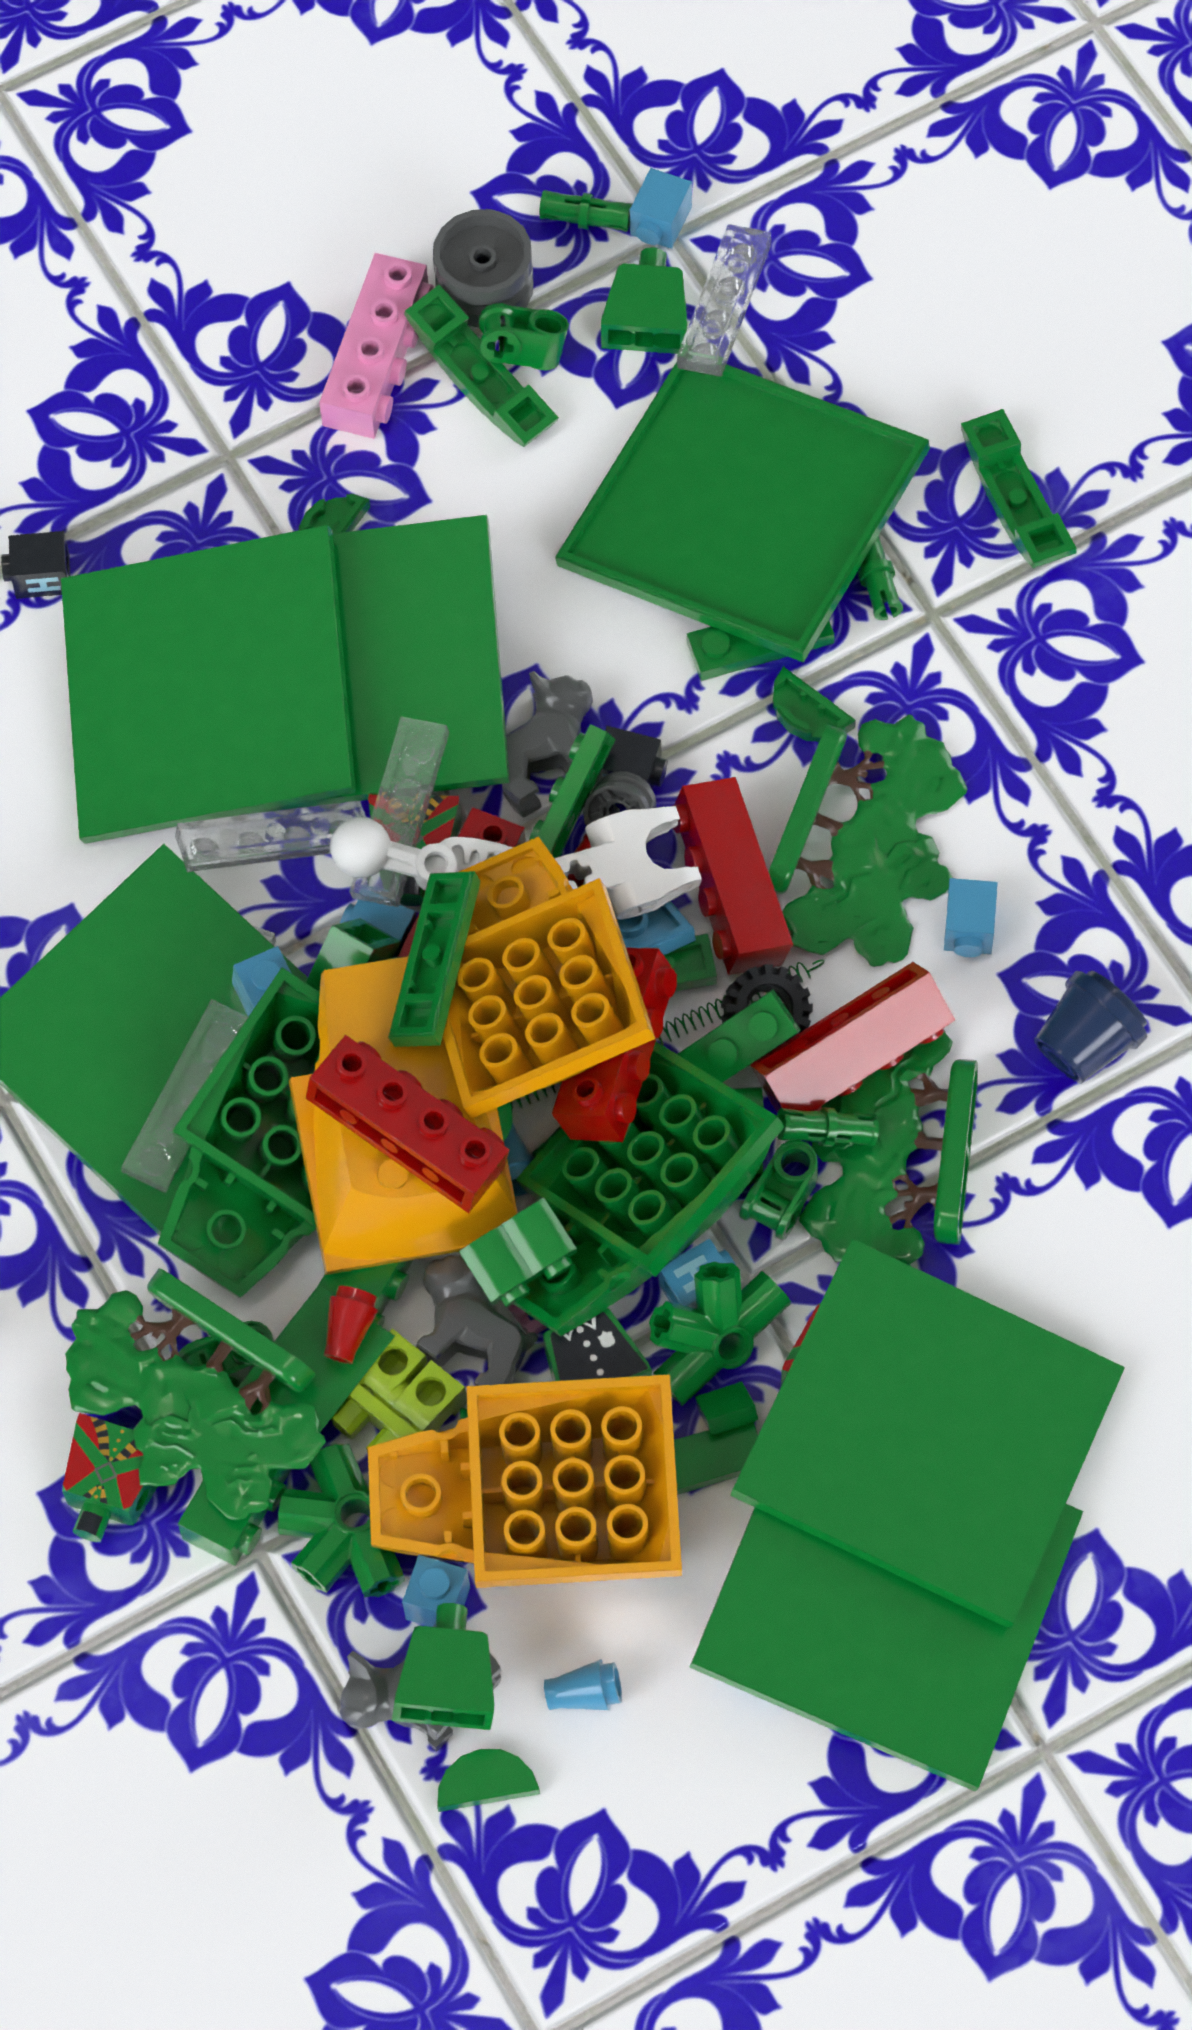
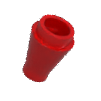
(348, 1322)

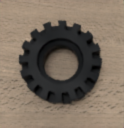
(764, 980)

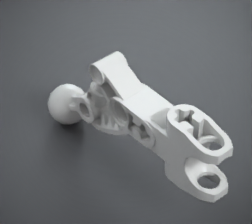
(616, 857)

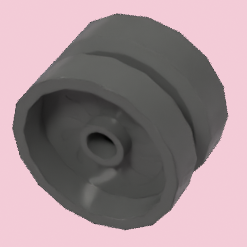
(484, 261)

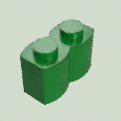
(518, 1253)

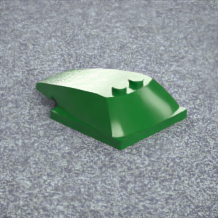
(246, 1171)
(644, 1197)

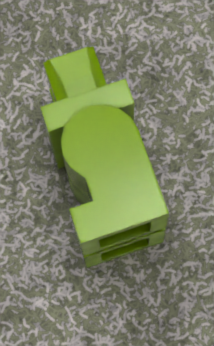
(400, 1395)

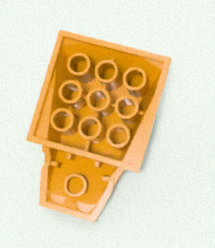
(538, 982)
(361, 1199)
(538, 1484)

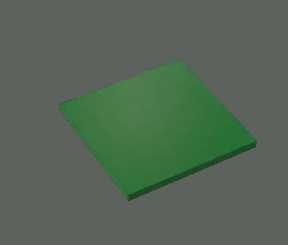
(744, 506)
(421, 648)
(207, 685)
(112, 1011)
(929, 1433)
(871, 1647)

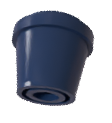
(1090, 1026)

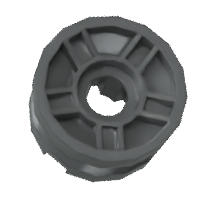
(618, 788)

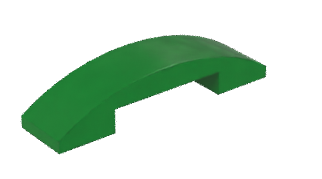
(488, 385)
(1013, 491)

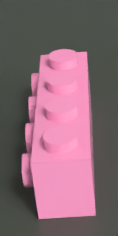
(374, 347)

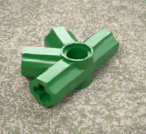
(718, 1330)
(332, 1542)

